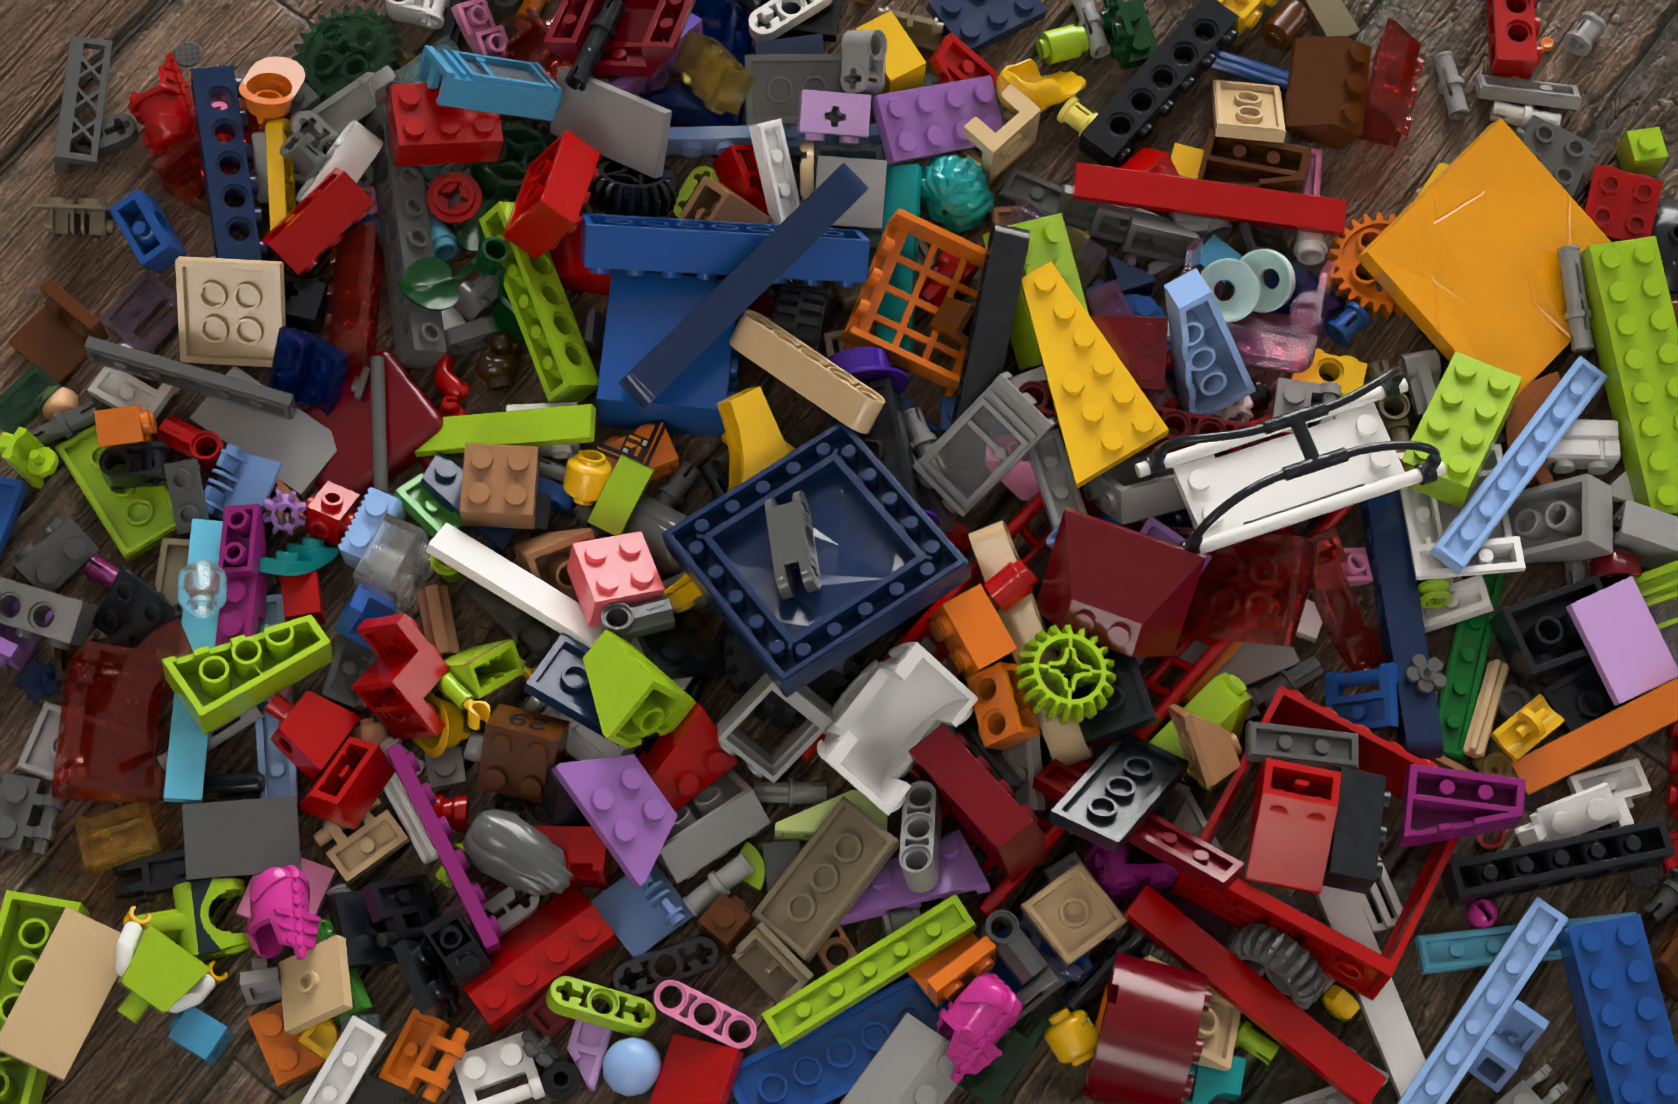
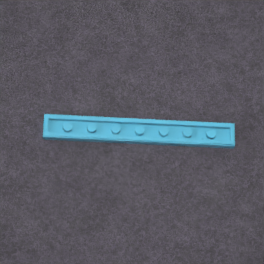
(187, 743)

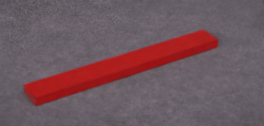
(1208, 199)
(1254, 997)

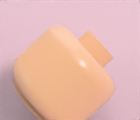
(62, 400)
(370, 731)

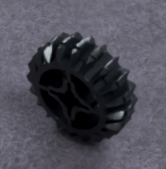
(632, 193)

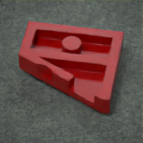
(958, 62)

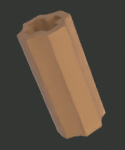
(438, 619)

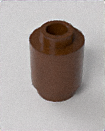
(1285, 24)

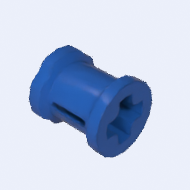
(1349, 315)

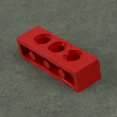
(1508, 56)

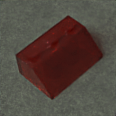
(1391, 86)

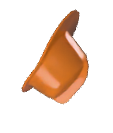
(271, 87)

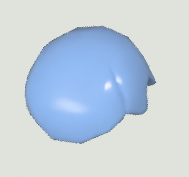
(631, 1066)

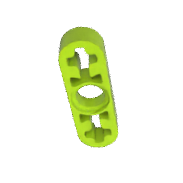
(614, 998)

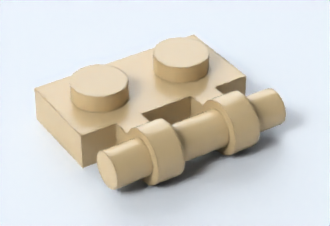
(365, 847)

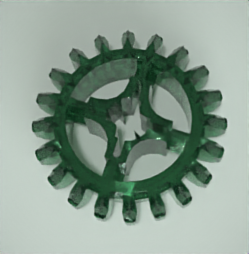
(505, 176)

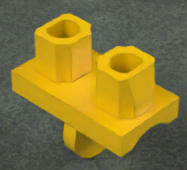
(1526, 728)

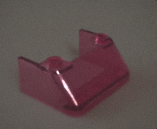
(1277, 338)

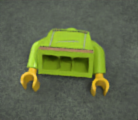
(479, 672)

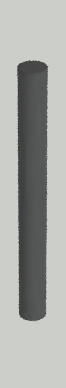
(379, 434)

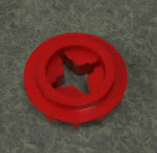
(446, 186)

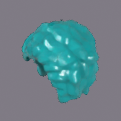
(959, 188)

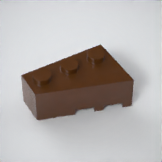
(1255, 163)

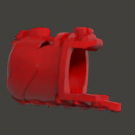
(165, 109)

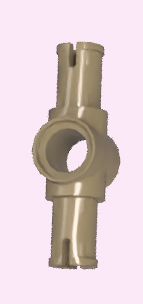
(1396, 426)

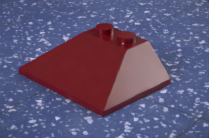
(643, 36)
(1119, 585)

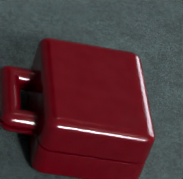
(409, 425)

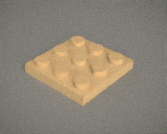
(229, 310)

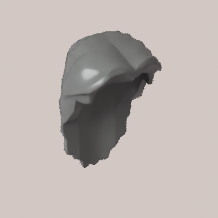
(652, 520)
(516, 853)

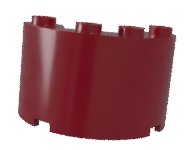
(1147, 1034)

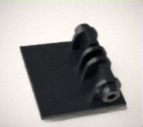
(133, 610)

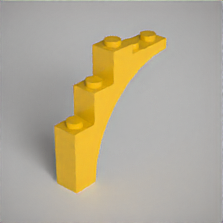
(752, 446)

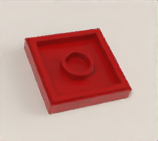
(696, 1072)

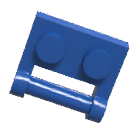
(1372, 709)

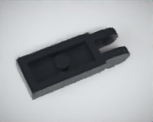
(158, 871)

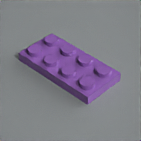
(932, 118)

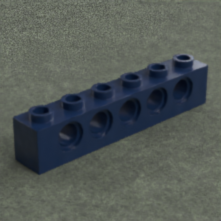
(207, 87)

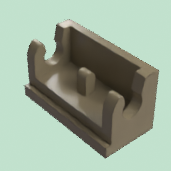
(771, 964)

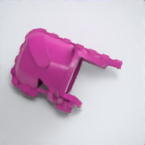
(283, 900)
(978, 1023)

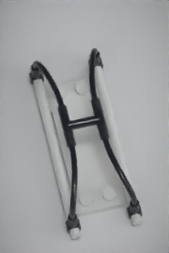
(1293, 474)

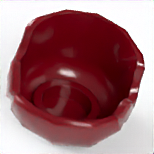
(1615, 566)

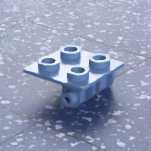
(240, 481)
(642, 914)

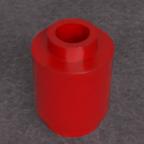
(1010, 585)

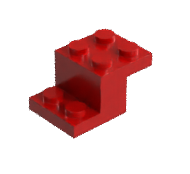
(401, 676)

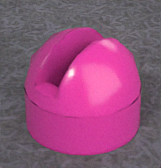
(1477, 918)

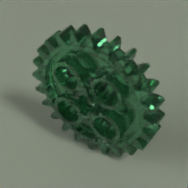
(348, 53)

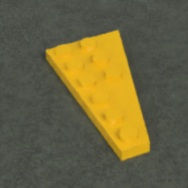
(1092, 392)

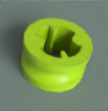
(1434, 593)

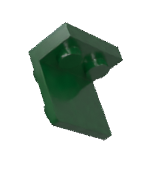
(1129, 32)

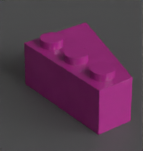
(1456, 804)

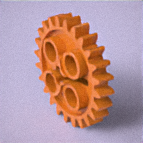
(1344, 253)

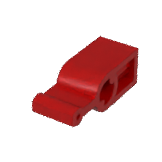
(739, 172)

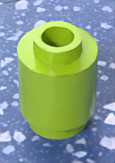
(1062, 44)

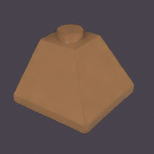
(548, 557)
(1205, 745)

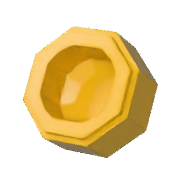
(1340, 1003)

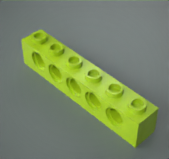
(544, 317)

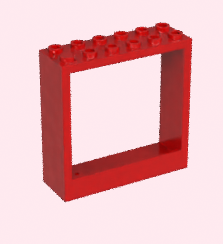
(1245, 904)

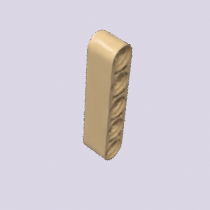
(807, 371)

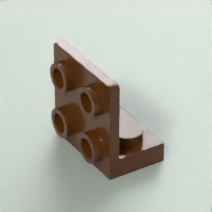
(58, 333)

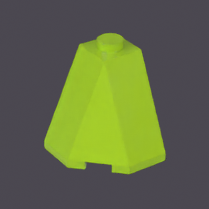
(632, 692)
(1221, 702)

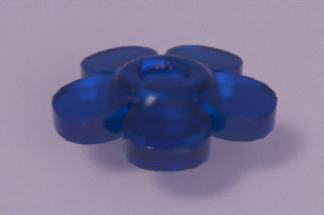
(37, 680)

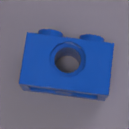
(148, 231)

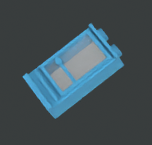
(490, 84)

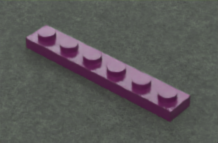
(453, 861)

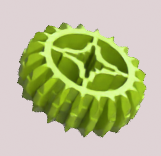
(1094, 673)

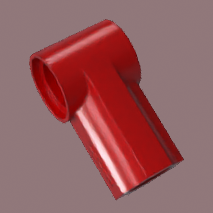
(946, 264)
(190, 442)

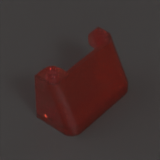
(83, 751)

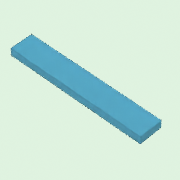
(1479, 946)

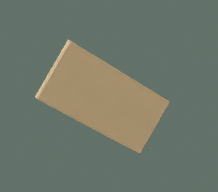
(62, 995)

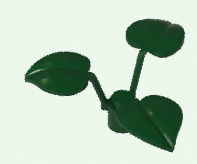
(430, 280)

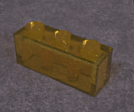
(712, 73)

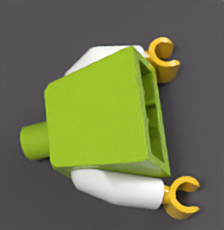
(158, 971)

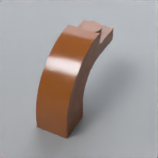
(1523, 410)

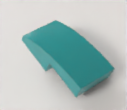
(299, 558)

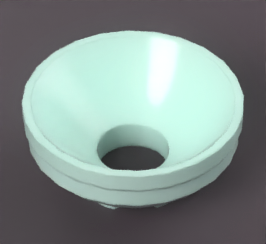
(1260, 261)
(1244, 283)

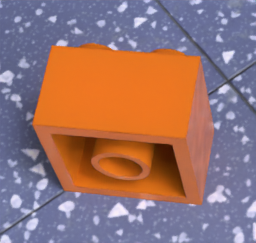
(971, 632)

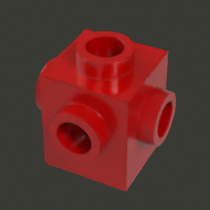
(331, 512)

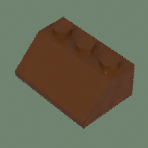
(1327, 89)

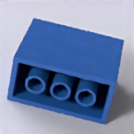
(639, 318)

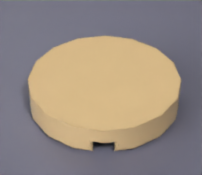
(806, 169)

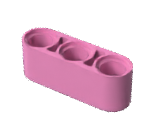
(723, 1014)

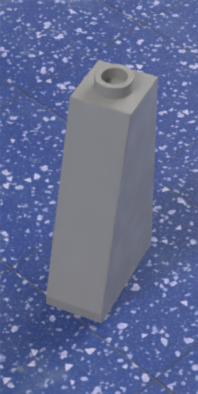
(1646, 533)

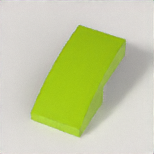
(620, 495)

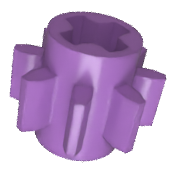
(288, 520)

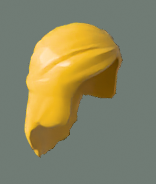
(1041, 90)

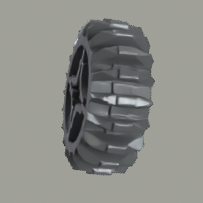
(1280, 962)

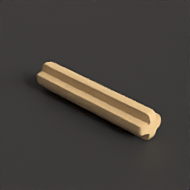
(1486, 709)

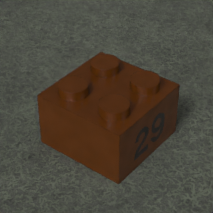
(518, 750)

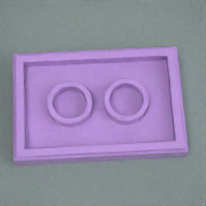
(1623, 640)

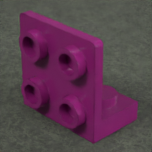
(1127, 880)

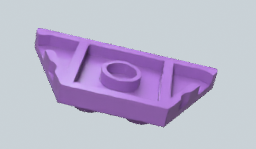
(622, 809)

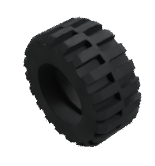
(745, 671)

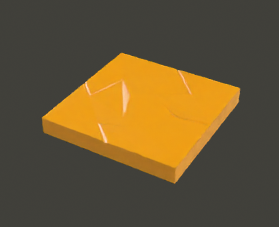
(1481, 256)

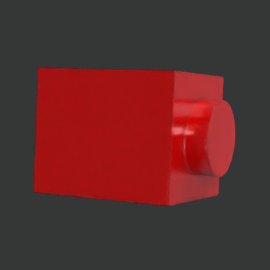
(303, 596)

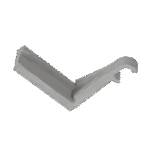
(352, 101)

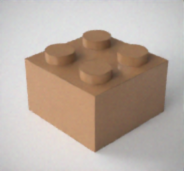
(499, 486)

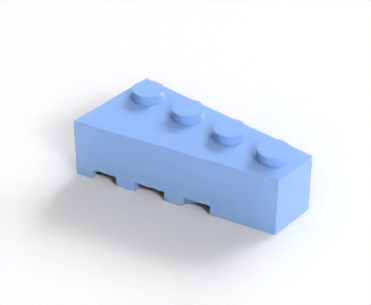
(1203, 351)

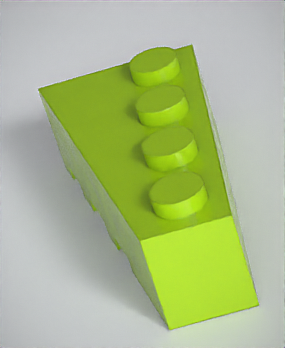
(238, 675)

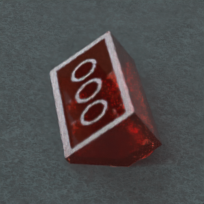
(356, 294)

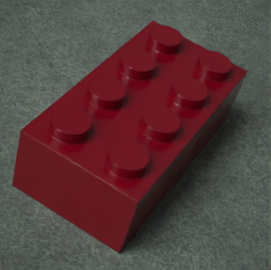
(980, 802)

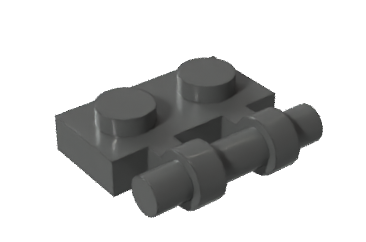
(17, 808)

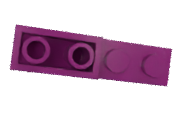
(239, 558)

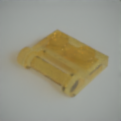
(120, 842)

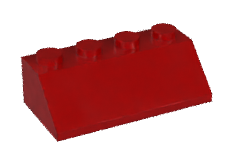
(549, 944)

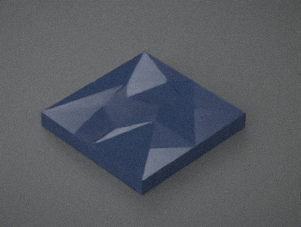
(873, 549)

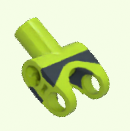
(194, 918)

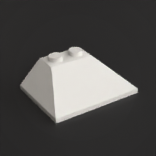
(1429, 519)

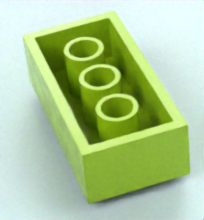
(1046, 244)
(1463, 425)

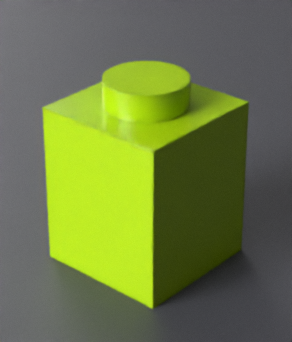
(1642, 151)

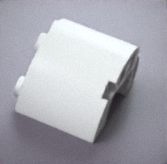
(886, 715)

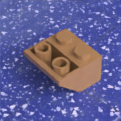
(718, 203)

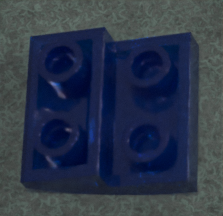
(308, 368)

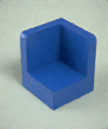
(360, 607)

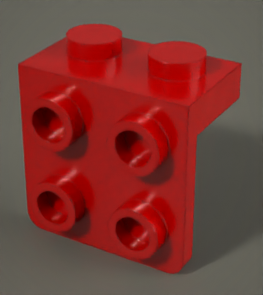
(1622, 202)

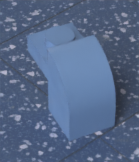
(1508, 1045)

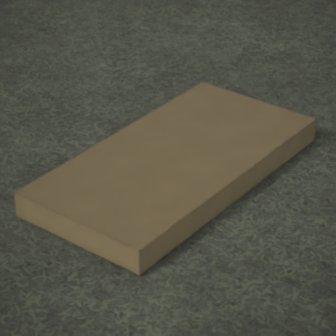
(826, 879)

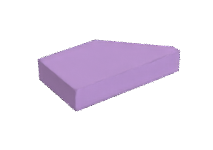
(587, 1048)

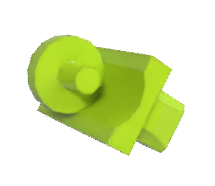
(28, 456)

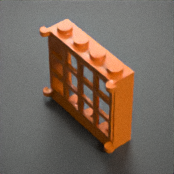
(878, 277)

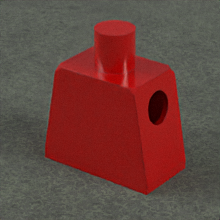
(309, 730)

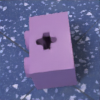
(851, 107)

